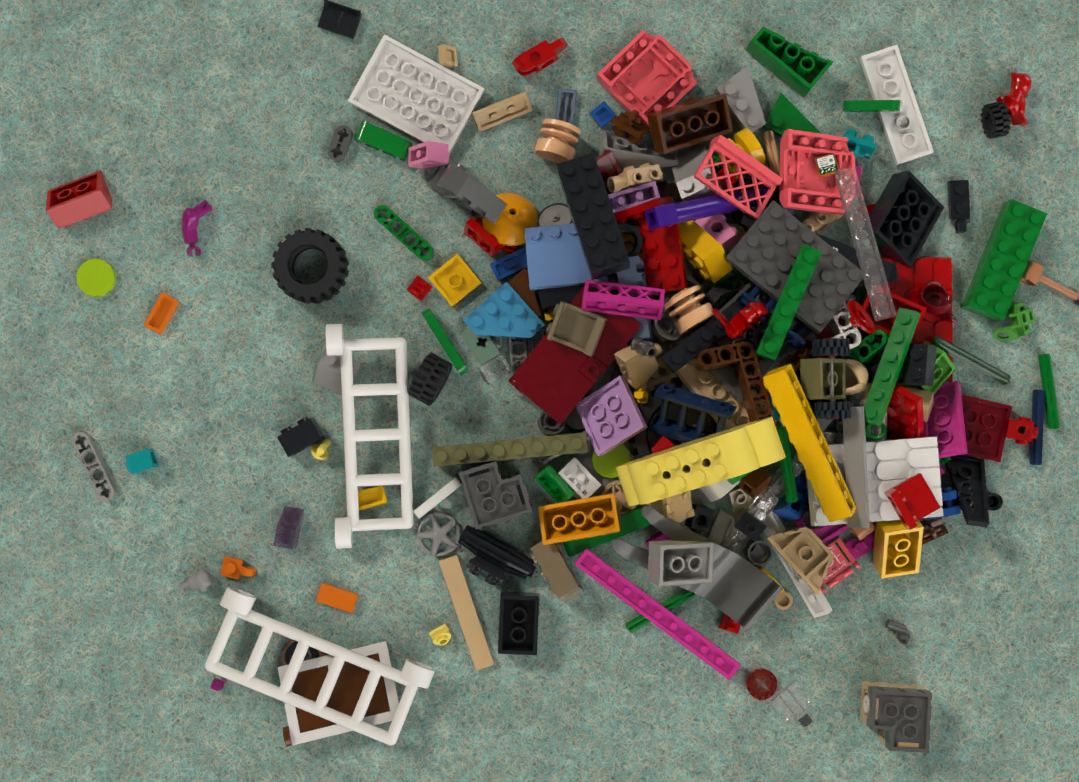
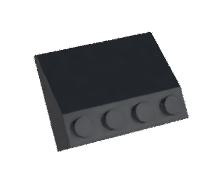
(904, 217)

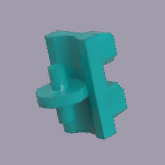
(860, 147)

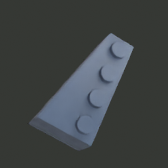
(637, 276)

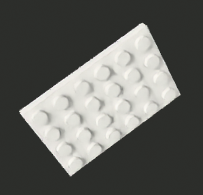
(415, 94)

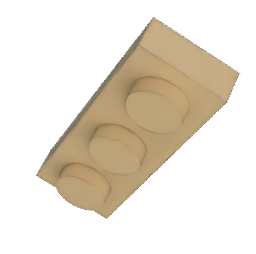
(502, 111)

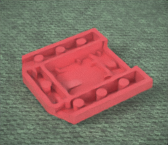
(647, 76)
(801, 183)

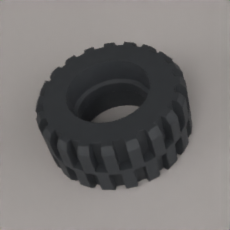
(292, 248)

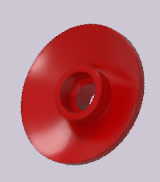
(860, 317)

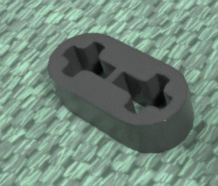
(336, 142)

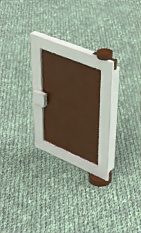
(308, 727)

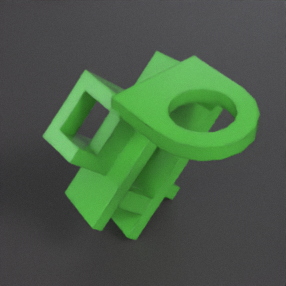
(1020, 319)

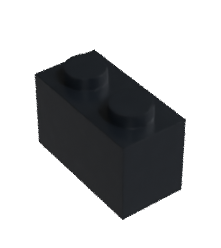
(300, 437)

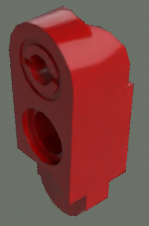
(538, 57)

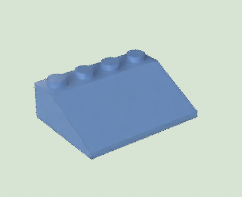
(555, 257)

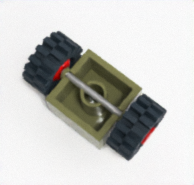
(826, 378)

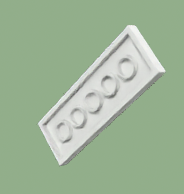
(902, 128)

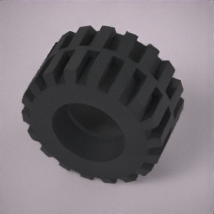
(430, 379)

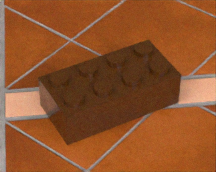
(690, 123)

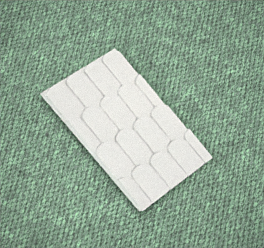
(887, 466)

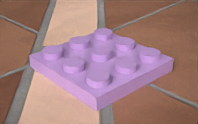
(611, 416)

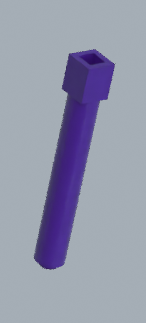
(696, 209)

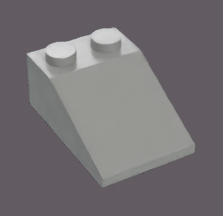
(683, 173)
(680, 562)

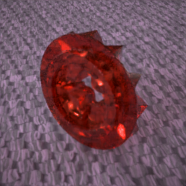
(770, 682)

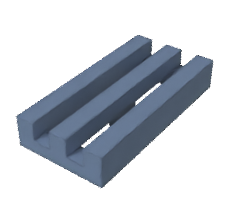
(567, 91)

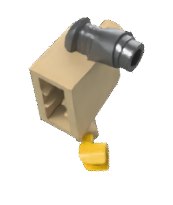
(638, 364)

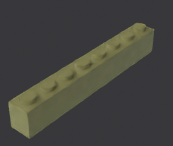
(510, 449)

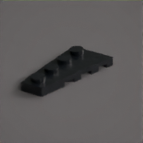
(970, 483)

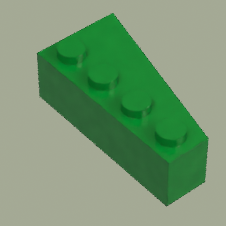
(788, 60)

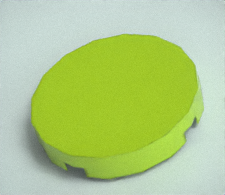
(96, 277)
(606, 463)

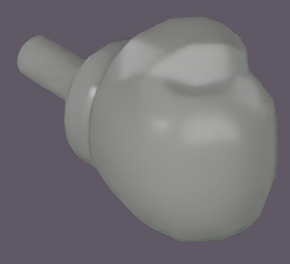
(198, 580)

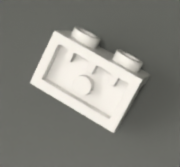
(579, 479)

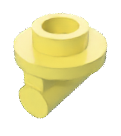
(319, 450)
(440, 635)

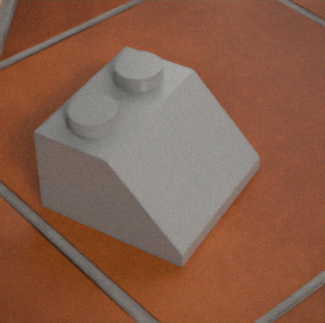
(329, 372)

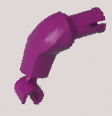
(189, 225)

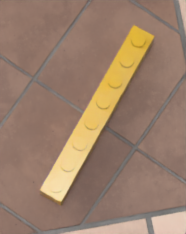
(809, 443)

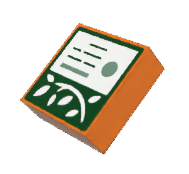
(826, 165)

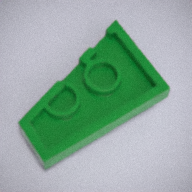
(787, 116)

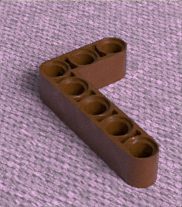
(745, 381)

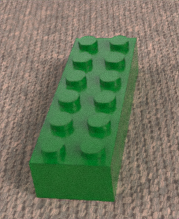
(1004, 260)

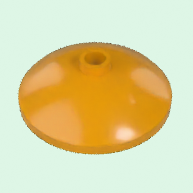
(510, 228)

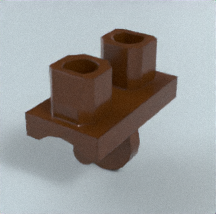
(631, 124)
(933, 529)

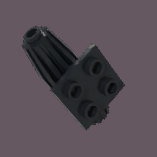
(494, 556)

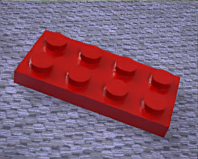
(663, 257)
(905, 414)

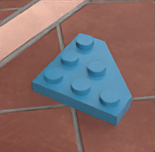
(504, 316)

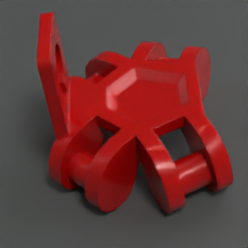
(742, 320)

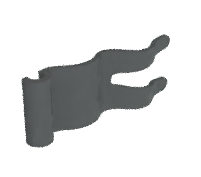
(736, 584)

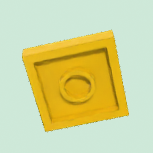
(454, 280)

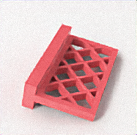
(742, 161)

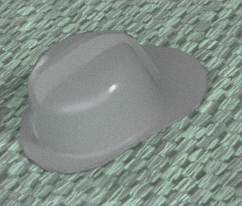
(665, 328)

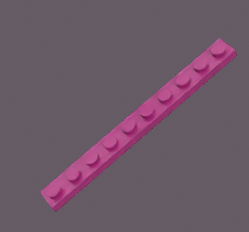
(657, 613)

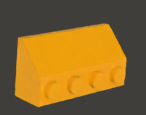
(580, 519)

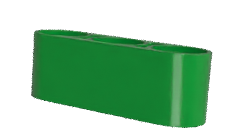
(384, 140)

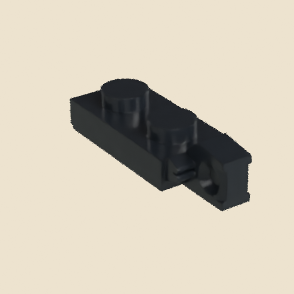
(959, 204)

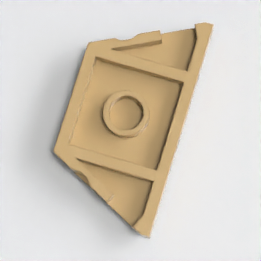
(804, 554)

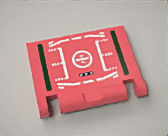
(839, 568)

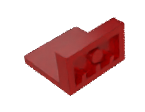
(482, 238)
(912, 500)

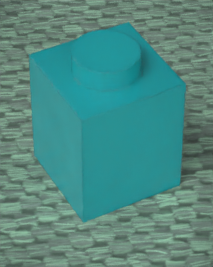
(141, 461)

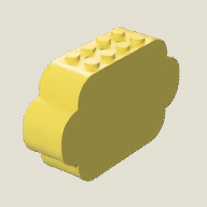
(701, 462)

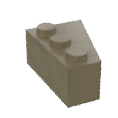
(556, 571)

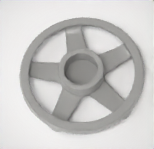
(438, 534)

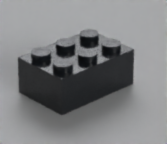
(518, 623)

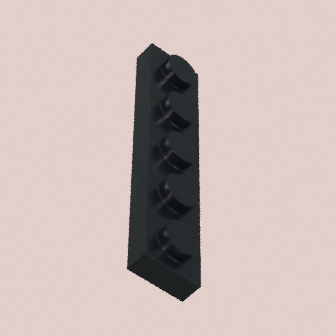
(699, 340)

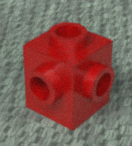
(1014, 430)

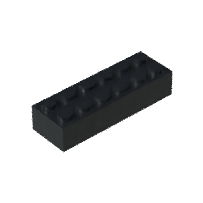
(593, 216)

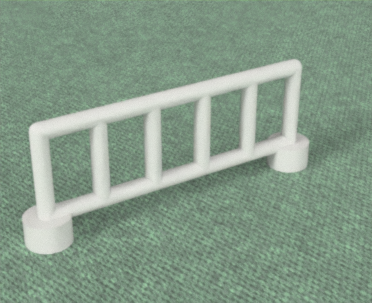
(240, 606)

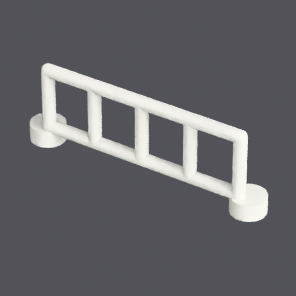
(336, 346)

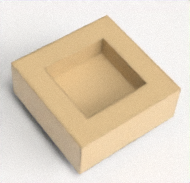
(447, 56)

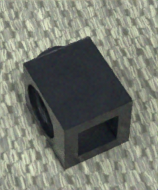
(706, 518)

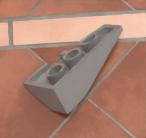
(628, 154)

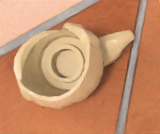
(856, 379)

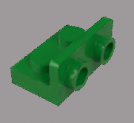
(554, 484)

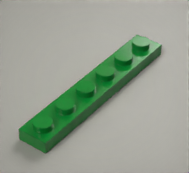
(788, 302)
(890, 366)

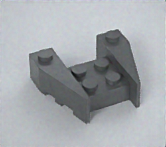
(466, 192)

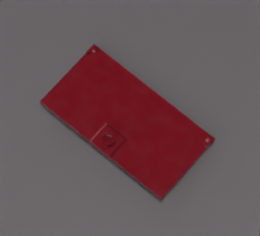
(560, 375)

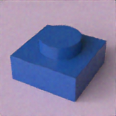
(602, 115)

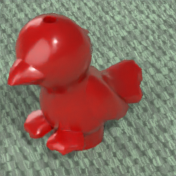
(1016, 97)

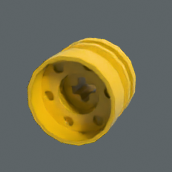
(747, 142)

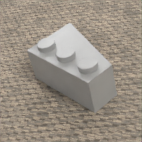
(743, 101)

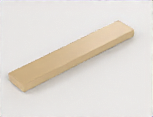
(466, 612)

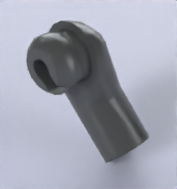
(900, 630)

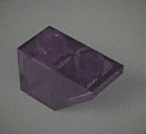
(289, 528)

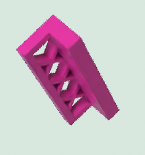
(623, 303)

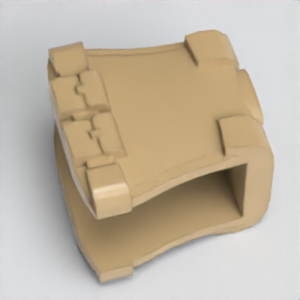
(675, 507)

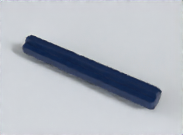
(1038, 418)

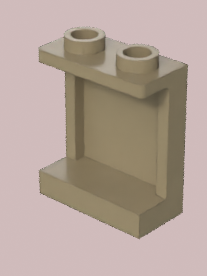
(576, 328)

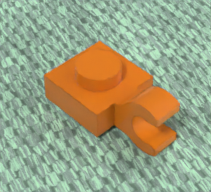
(235, 567)

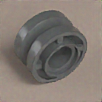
(545, 428)

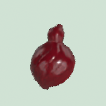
(939, 300)

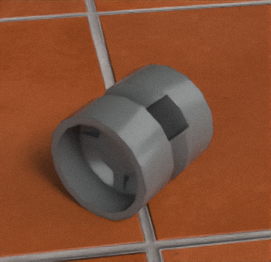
(758, 552)

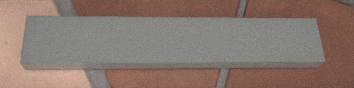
(856, 466)

